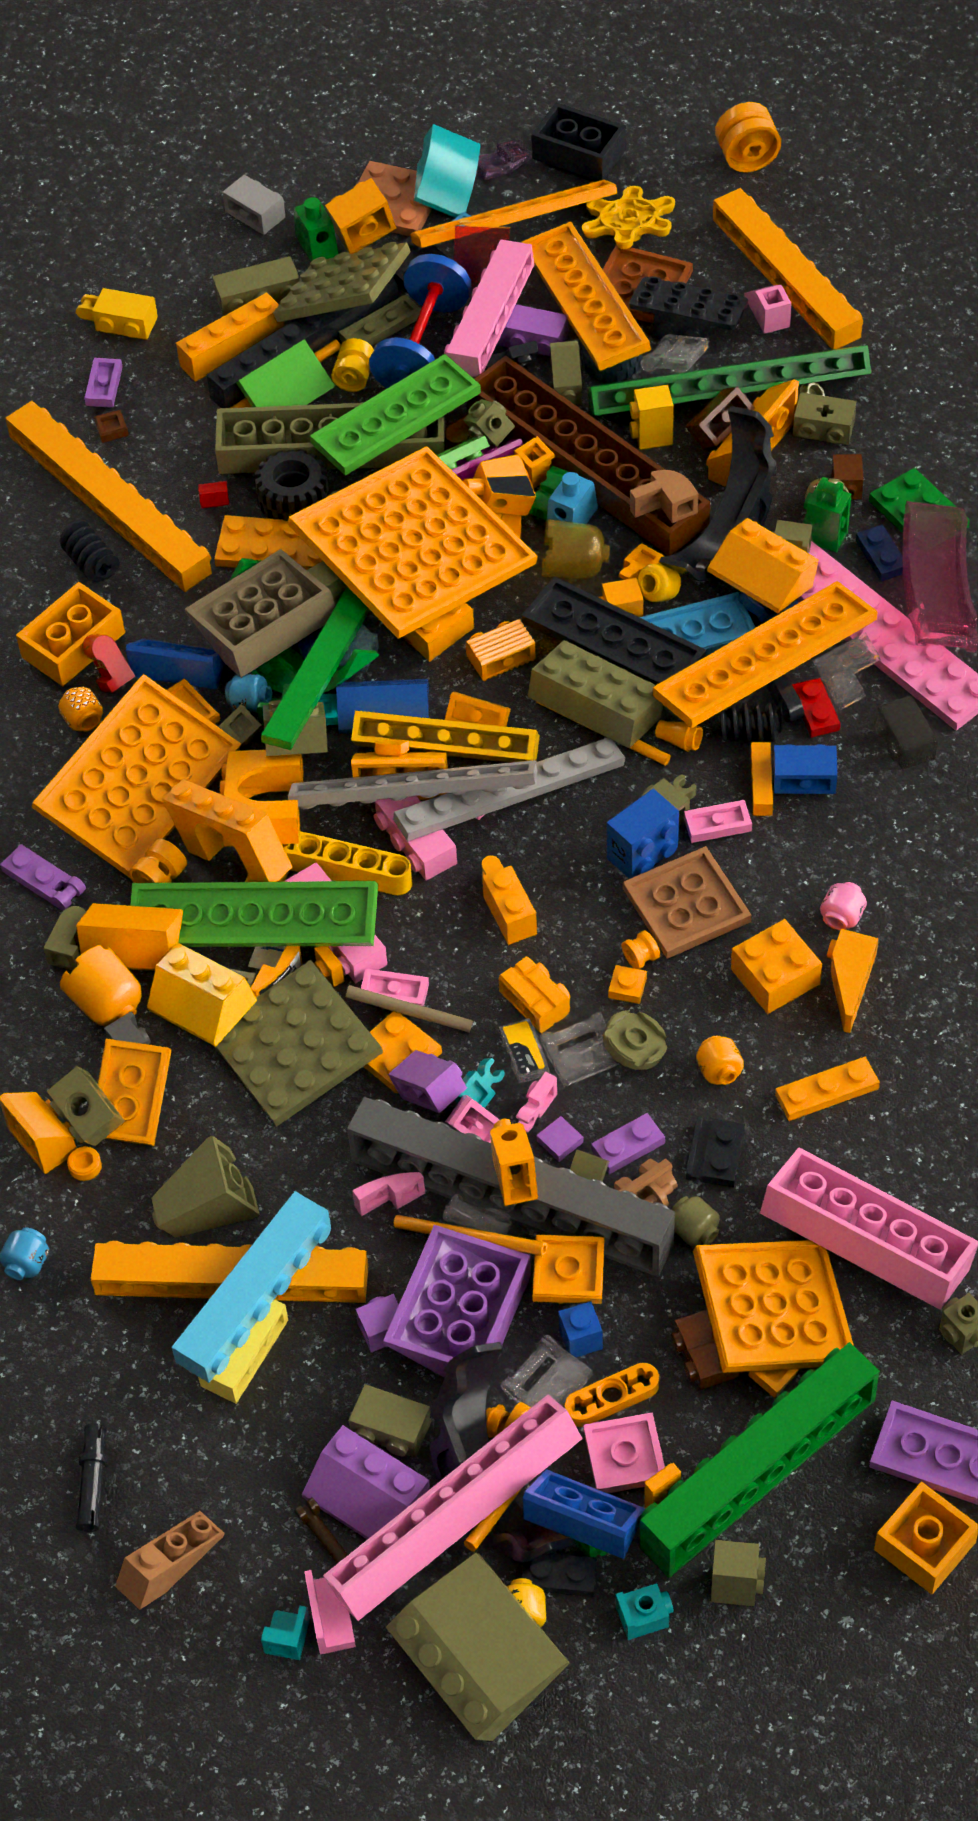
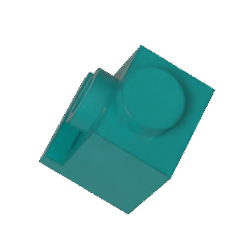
(639, 1621)

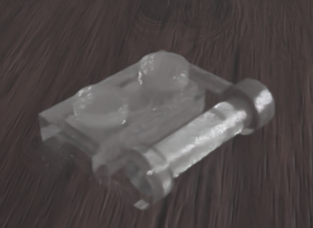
(675, 353)
(583, 1058)
(559, 1381)

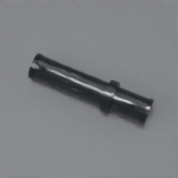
(92, 1464)

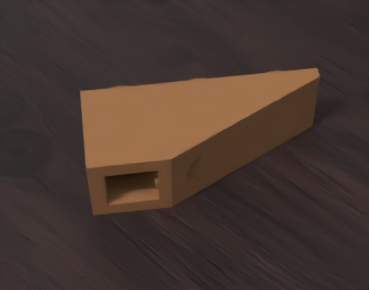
(166, 1559)

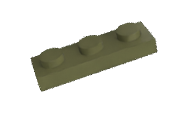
(383, 321)

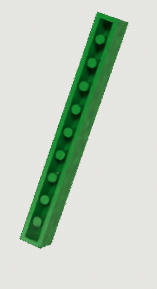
(747, 376)

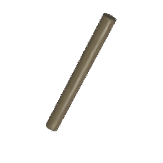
(409, 1008)

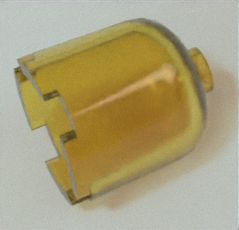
(574, 550)

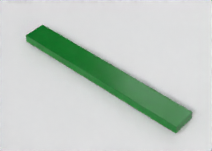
(315, 672)

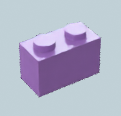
(428, 1081)

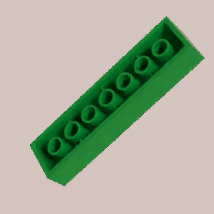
(757, 1459)

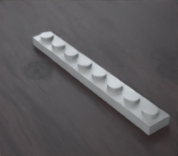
(551, 775)
(423, 783)

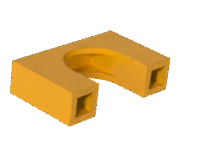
(254, 773)
(202, 812)

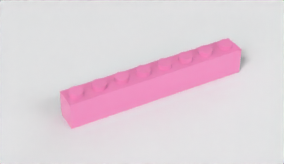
(452, 1507)

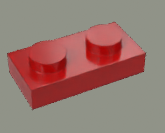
(818, 710)

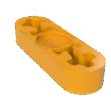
(638, 1393)

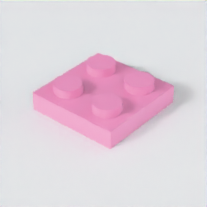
(623, 1452)

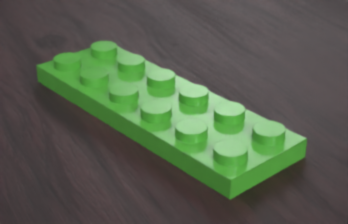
(395, 414)

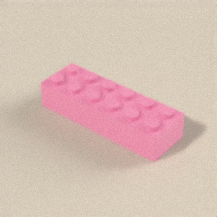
(869, 1228)

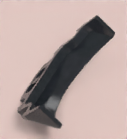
(744, 495)
(462, 1431)

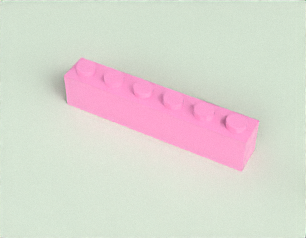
(490, 306)

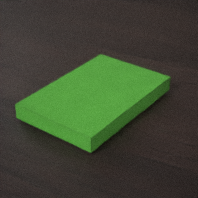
(287, 379)

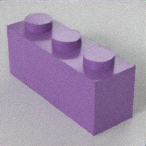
(536, 325)

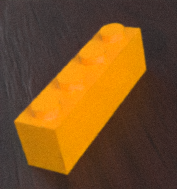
(227, 337)

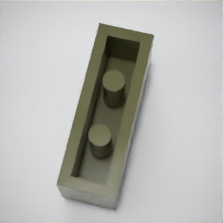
(246, 284)

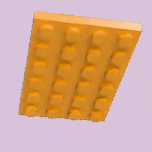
(117, 778)

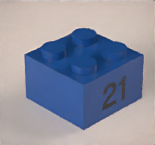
(643, 834)

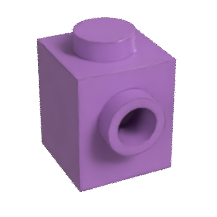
(375, 1320)

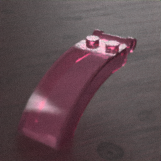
(937, 576)

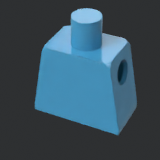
(573, 498)

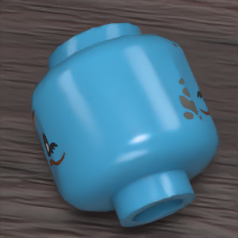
(248, 692)
(24, 1253)

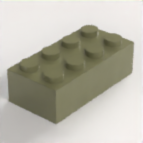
(595, 693)

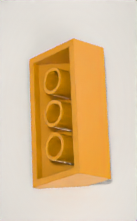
(778, 409)

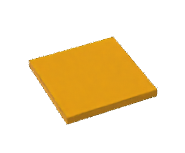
(771, 1304)

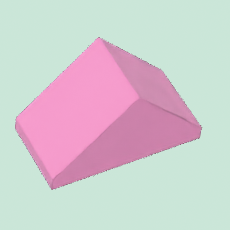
(472, 1118)

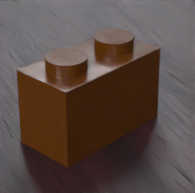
(713, 421)

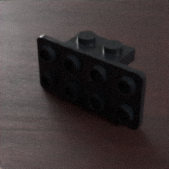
(686, 308)

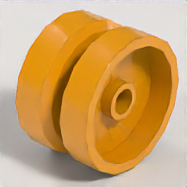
(748, 137)

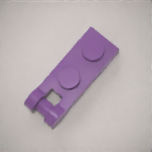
(42, 877)

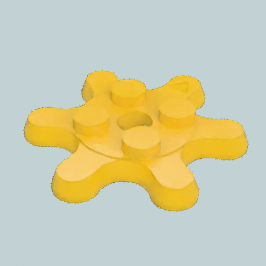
(629, 217)

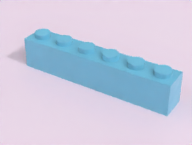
(252, 1287)

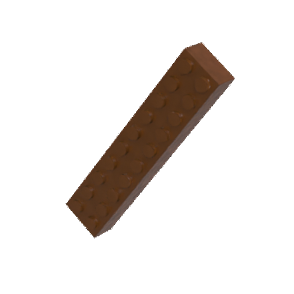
(587, 449)

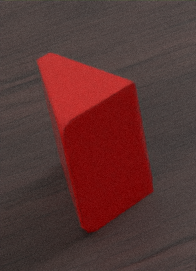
(213, 494)

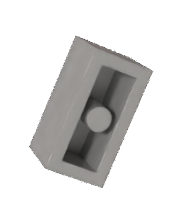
(254, 204)

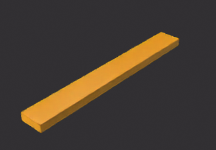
(517, 211)

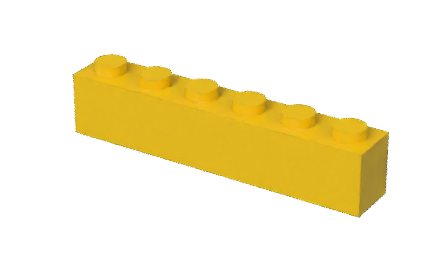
(453, 737)

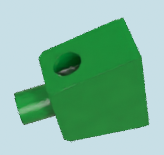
(311, 221)

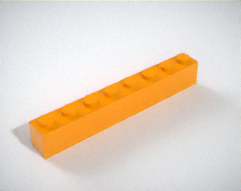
(786, 266)
(200, 1270)

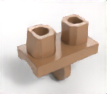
(653, 1183)

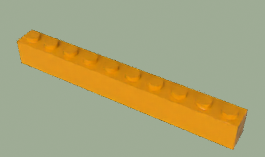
(109, 496)

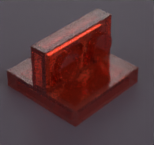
(475, 246)

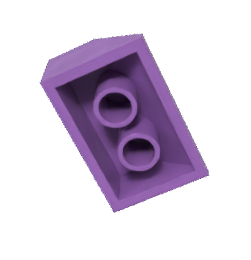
(362, 1483)

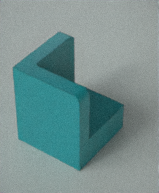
(286, 1634)

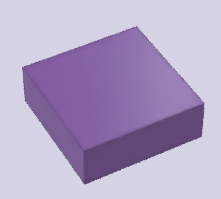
(559, 1138)

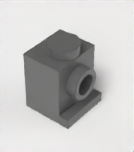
(127, 1030)

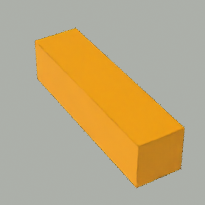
(761, 779)

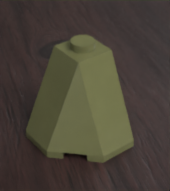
(204, 1193)

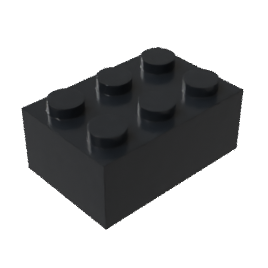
(578, 142)

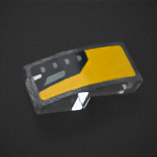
(524, 1050)

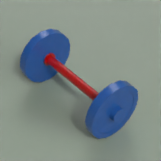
(437, 286)

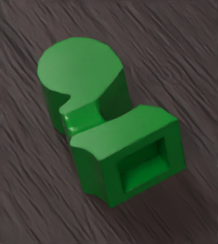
(547, 487)

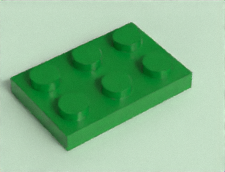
(910, 486)

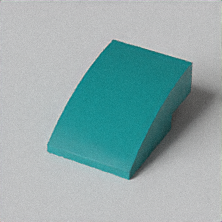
(446, 171)

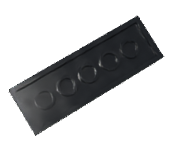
(610, 632)

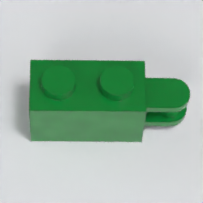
(828, 514)

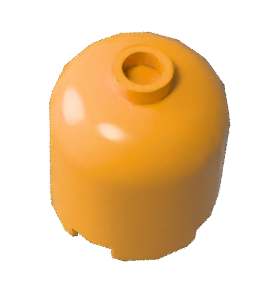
(102, 986)

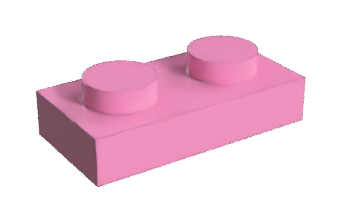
(717, 821)
(397, 985)

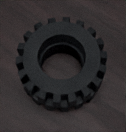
(290, 483)

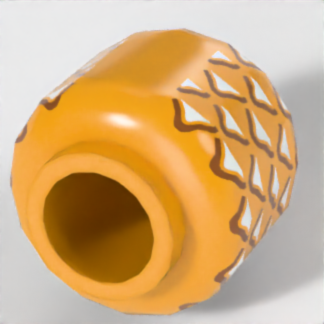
(80, 709)

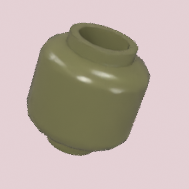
(695, 1221)

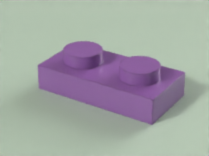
(103, 382)
(628, 1142)

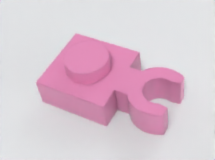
(539, 1096)

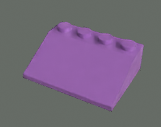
(457, 1298)

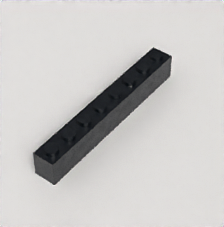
(315, 329)

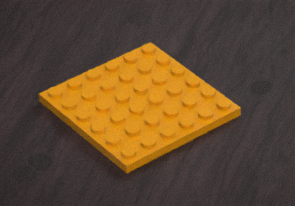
(412, 541)

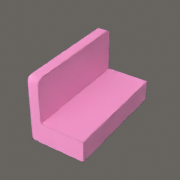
(329, 1616)

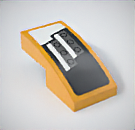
(269, 976)

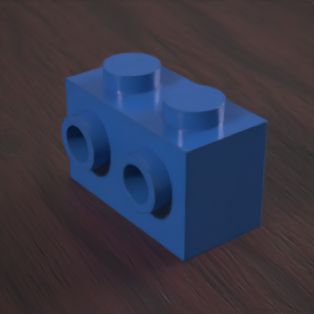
(805, 769)

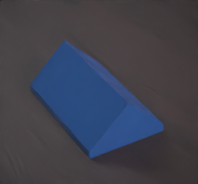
(175, 662)
(385, 697)
(582, 1513)

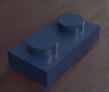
(880, 552)

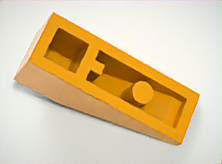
(850, 970)

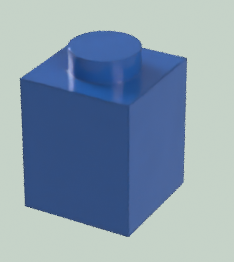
(580, 1329)

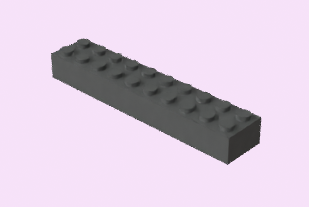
(462, 1163)

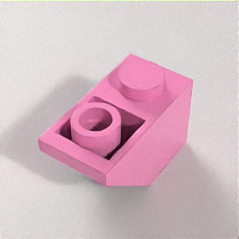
(770, 307)

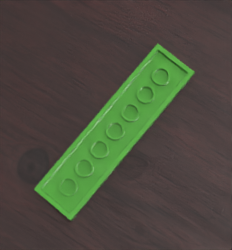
(267, 912)

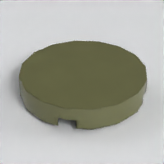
(634, 1040)

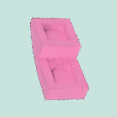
(397, 1188)

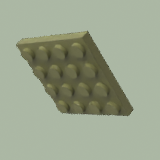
(342, 281)
(297, 1043)

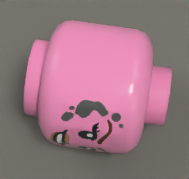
(843, 906)

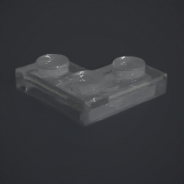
(840, 666)

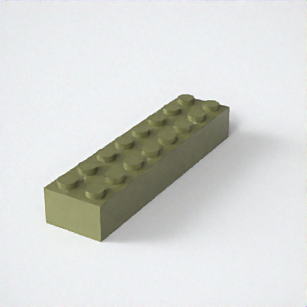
(254, 433)

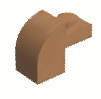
(666, 491)

